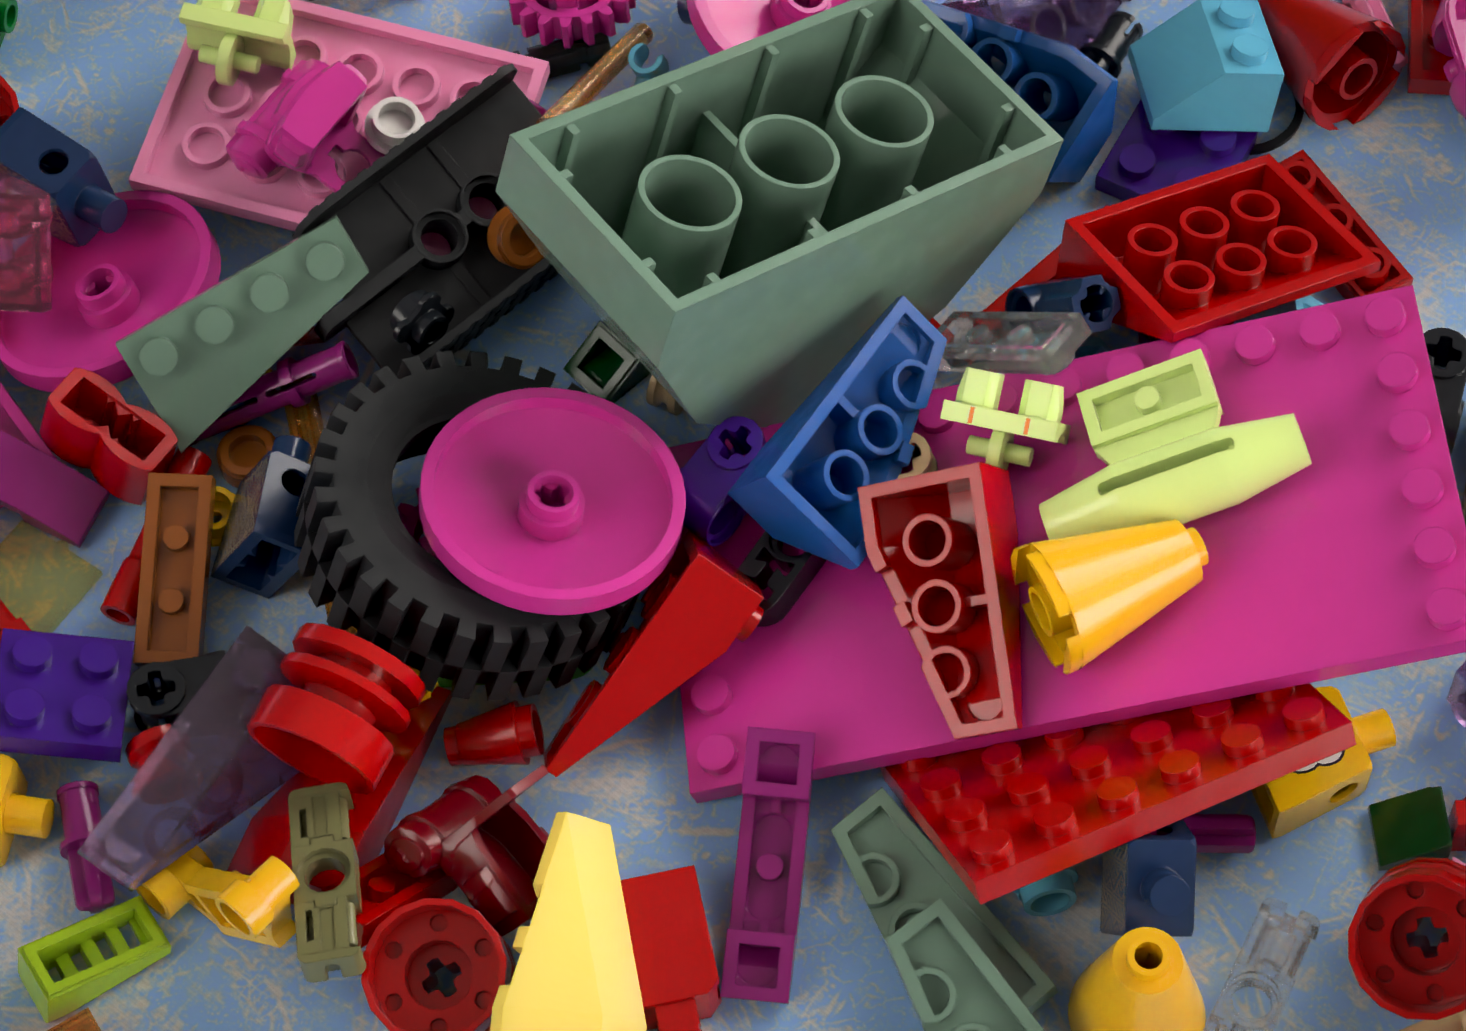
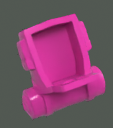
(304, 124)

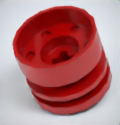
(337, 707)
(414, 946)
(1403, 968)

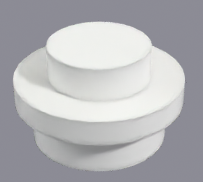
(391, 123)

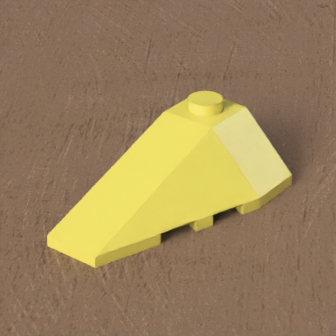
(578, 950)

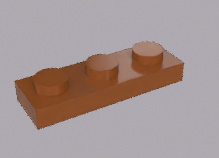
(174, 567)

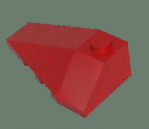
(947, 563)
(687, 623)
(373, 812)

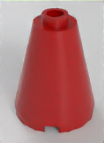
(1333, 57)

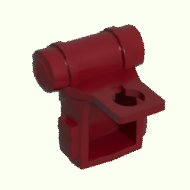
(480, 843)

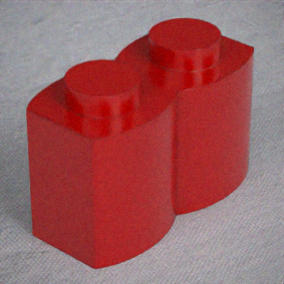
(98, 431)

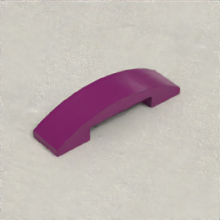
(48, 491)
(769, 865)

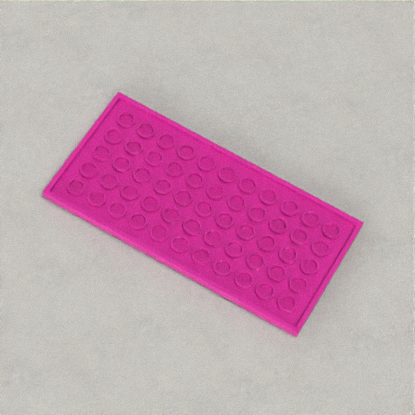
(1301, 585)

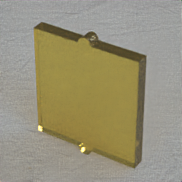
(42, 578)

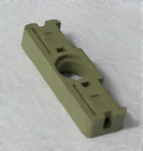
(325, 919)

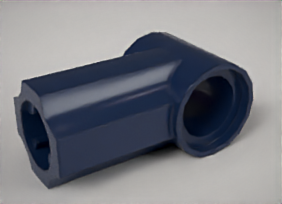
(1086, 295)

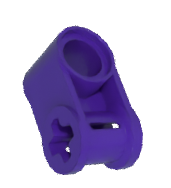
(713, 472)

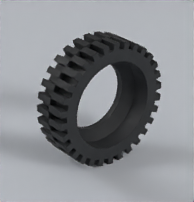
(387, 580)

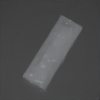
(1012, 341)

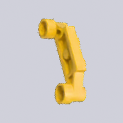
(238, 904)

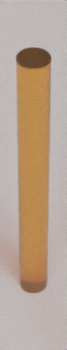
(600, 73)

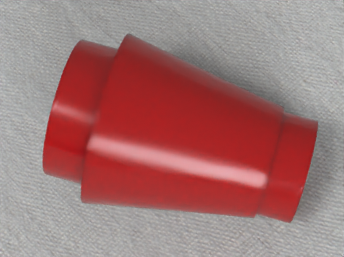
(496, 737)

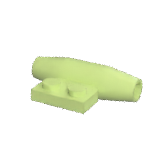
(1169, 453)

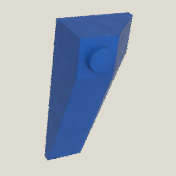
(1051, 78)
(845, 438)

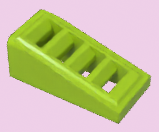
(81, 987)

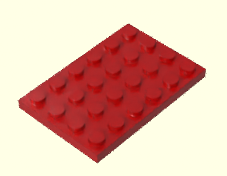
(1072, 794)

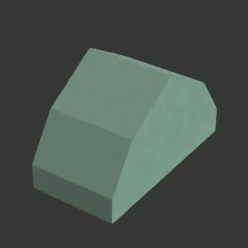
(780, 199)

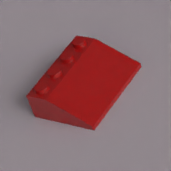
(1213, 249)

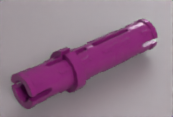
(330, 366)

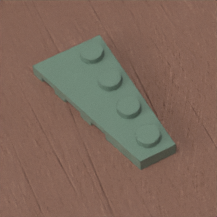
(229, 335)
(906, 873)
(952, 978)

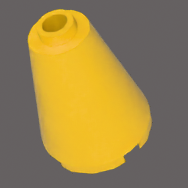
(1104, 585)
(1138, 987)

